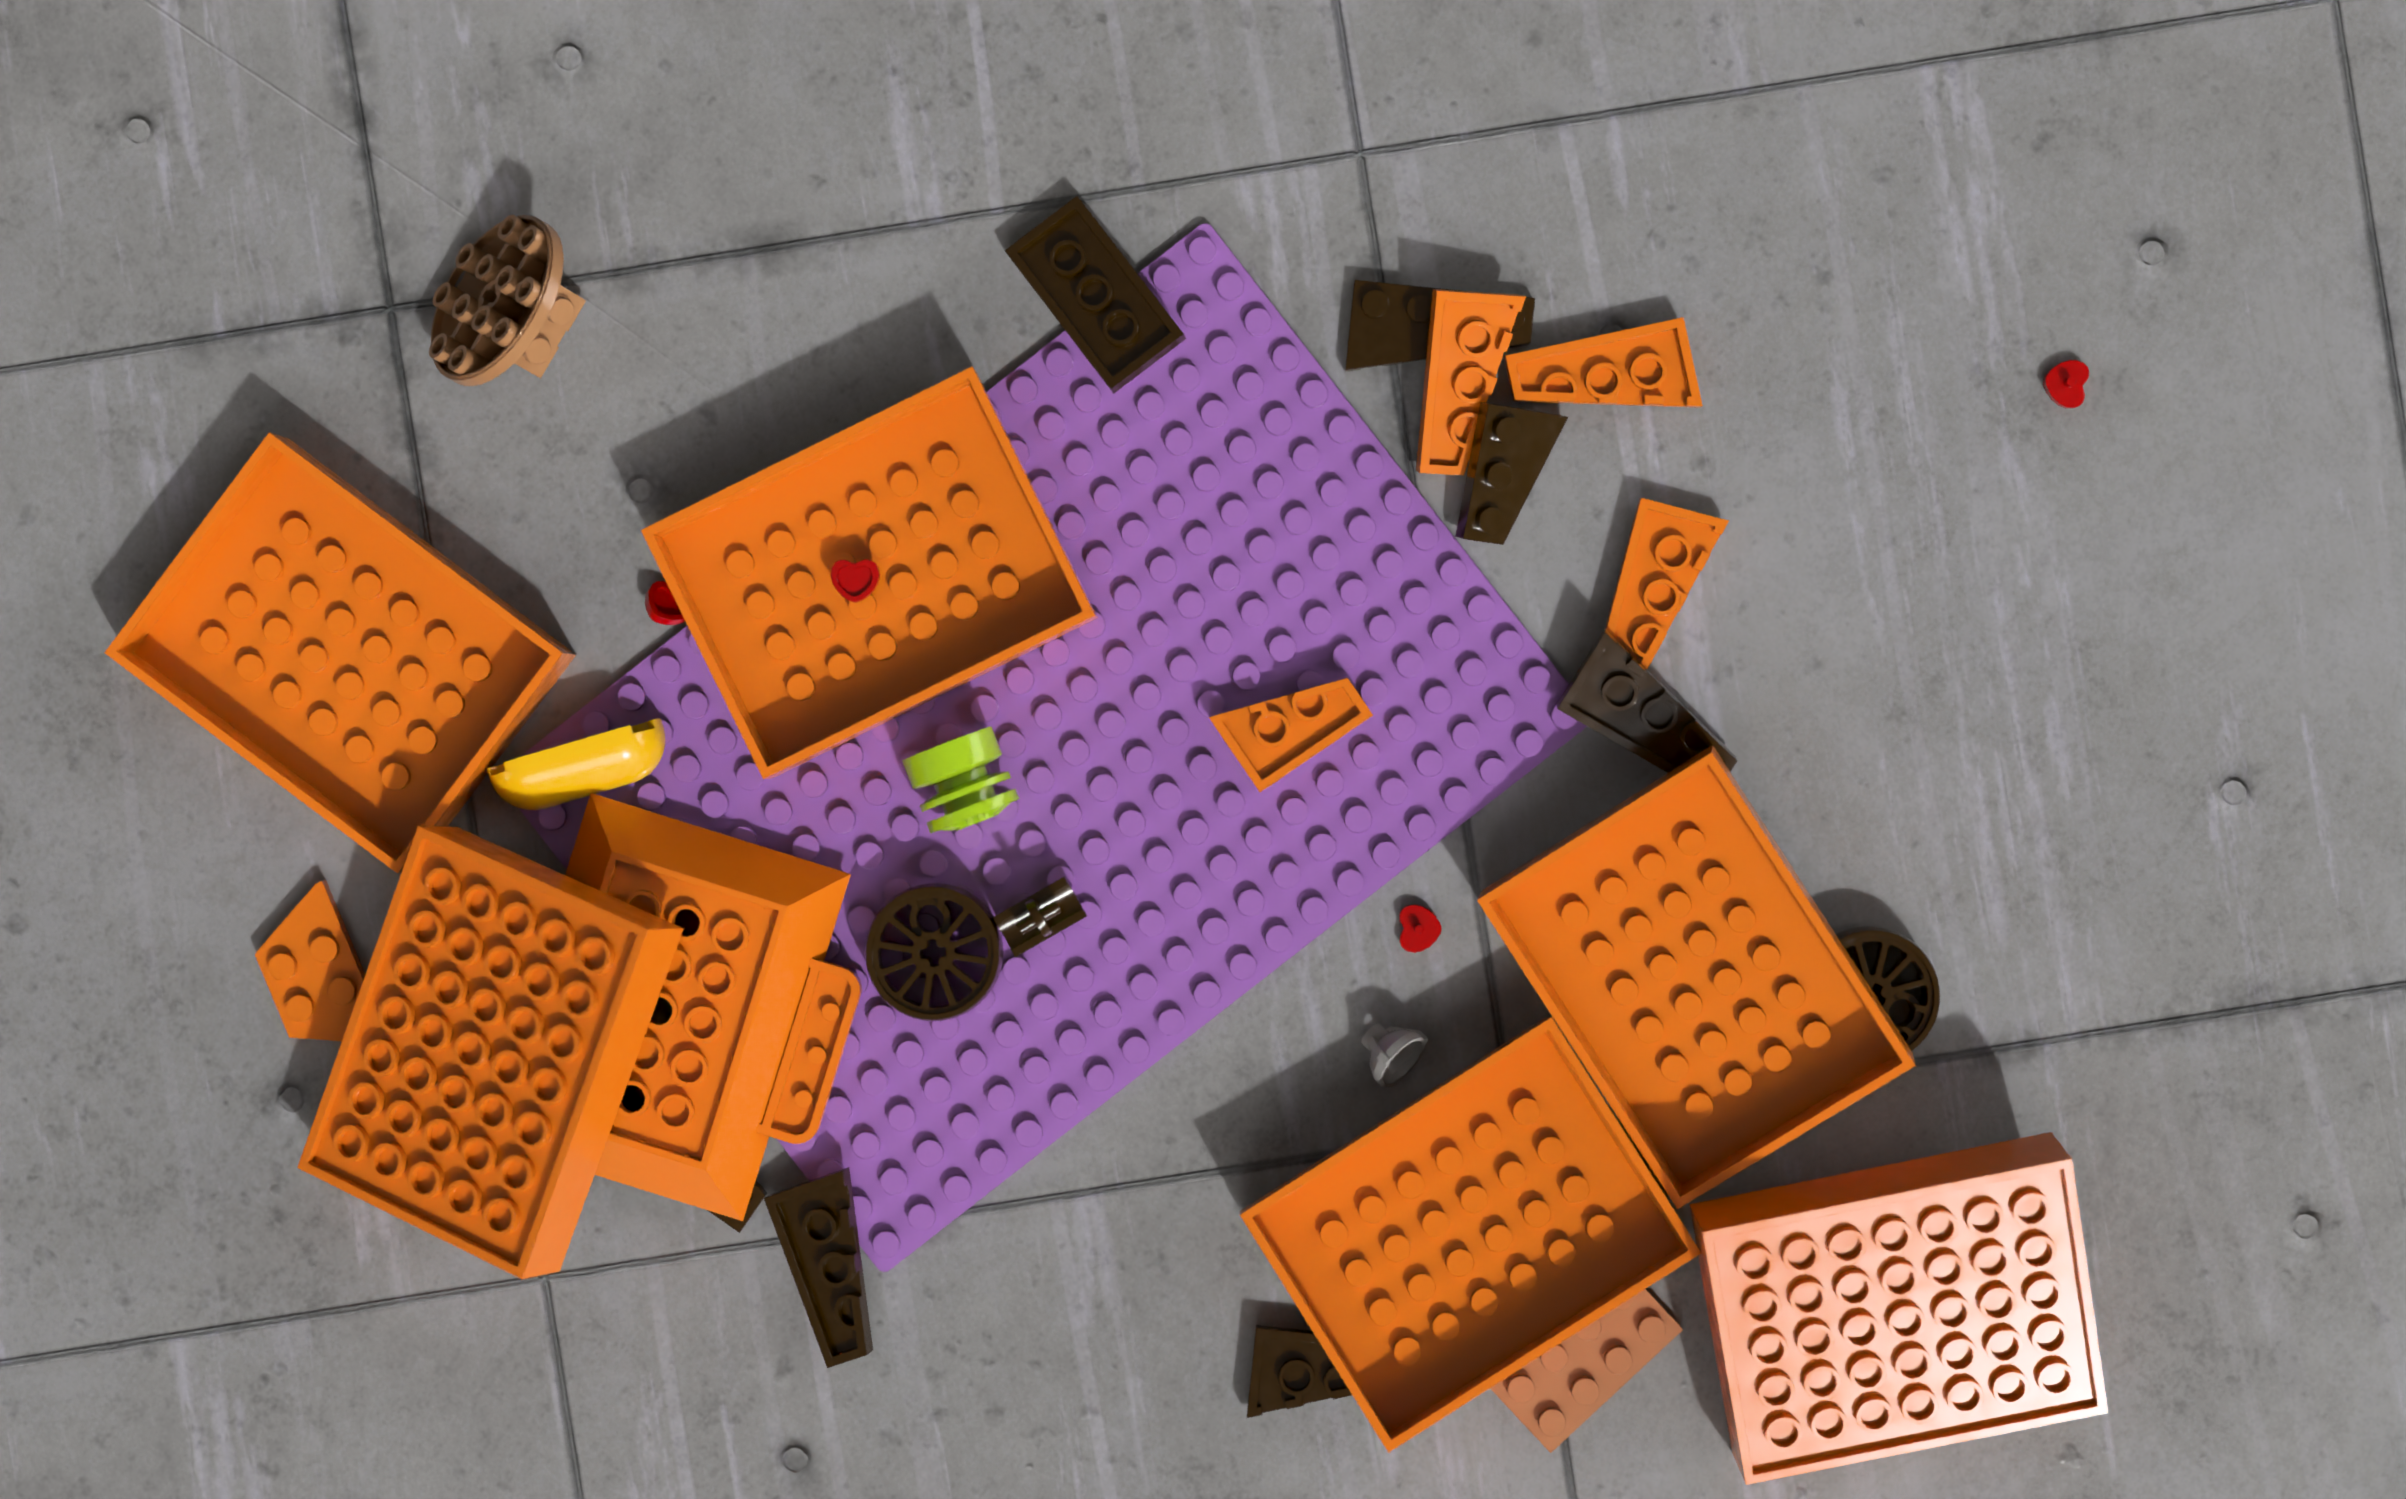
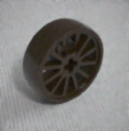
(936, 895)
(1922, 1014)

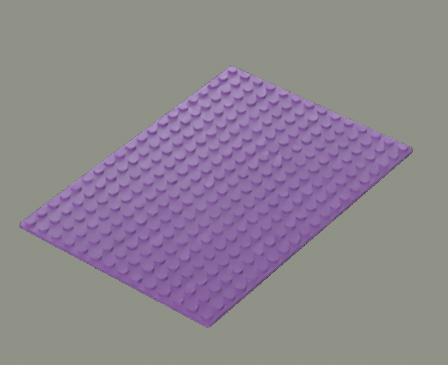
(1233, 555)

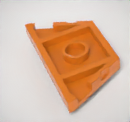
(312, 968)

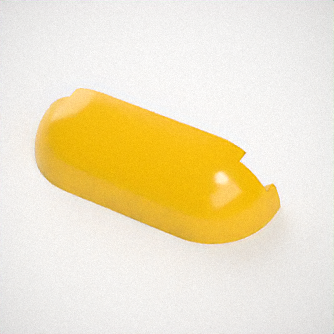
(580, 767)

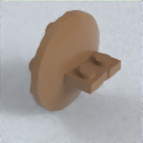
(505, 305)

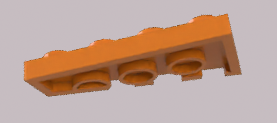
(1462, 361)
(1616, 368)
(1657, 572)

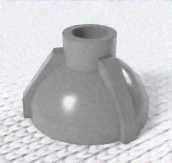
(1393, 1052)

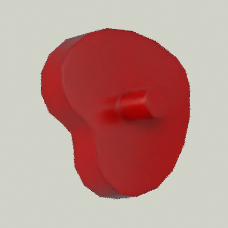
(2066, 382)
(855, 580)
(662, 605)
(1419, 928)

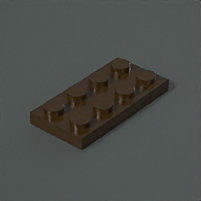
(1095, 294)

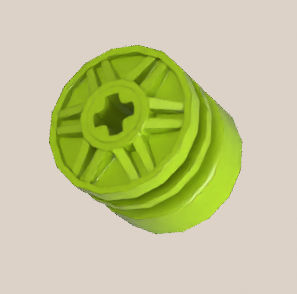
(961, 780)

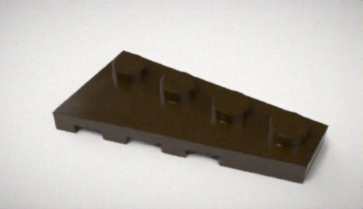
(1393, 324)
(1634, 709)
(824, 1256)

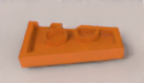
(1290, 729)

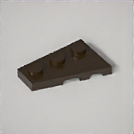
(1503, 467)
(1290, 1371)

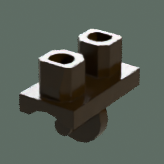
(1040, 916)

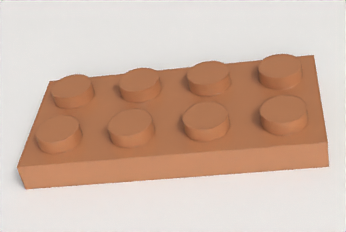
(1586, 1369)

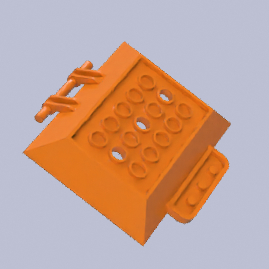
(749, 995)

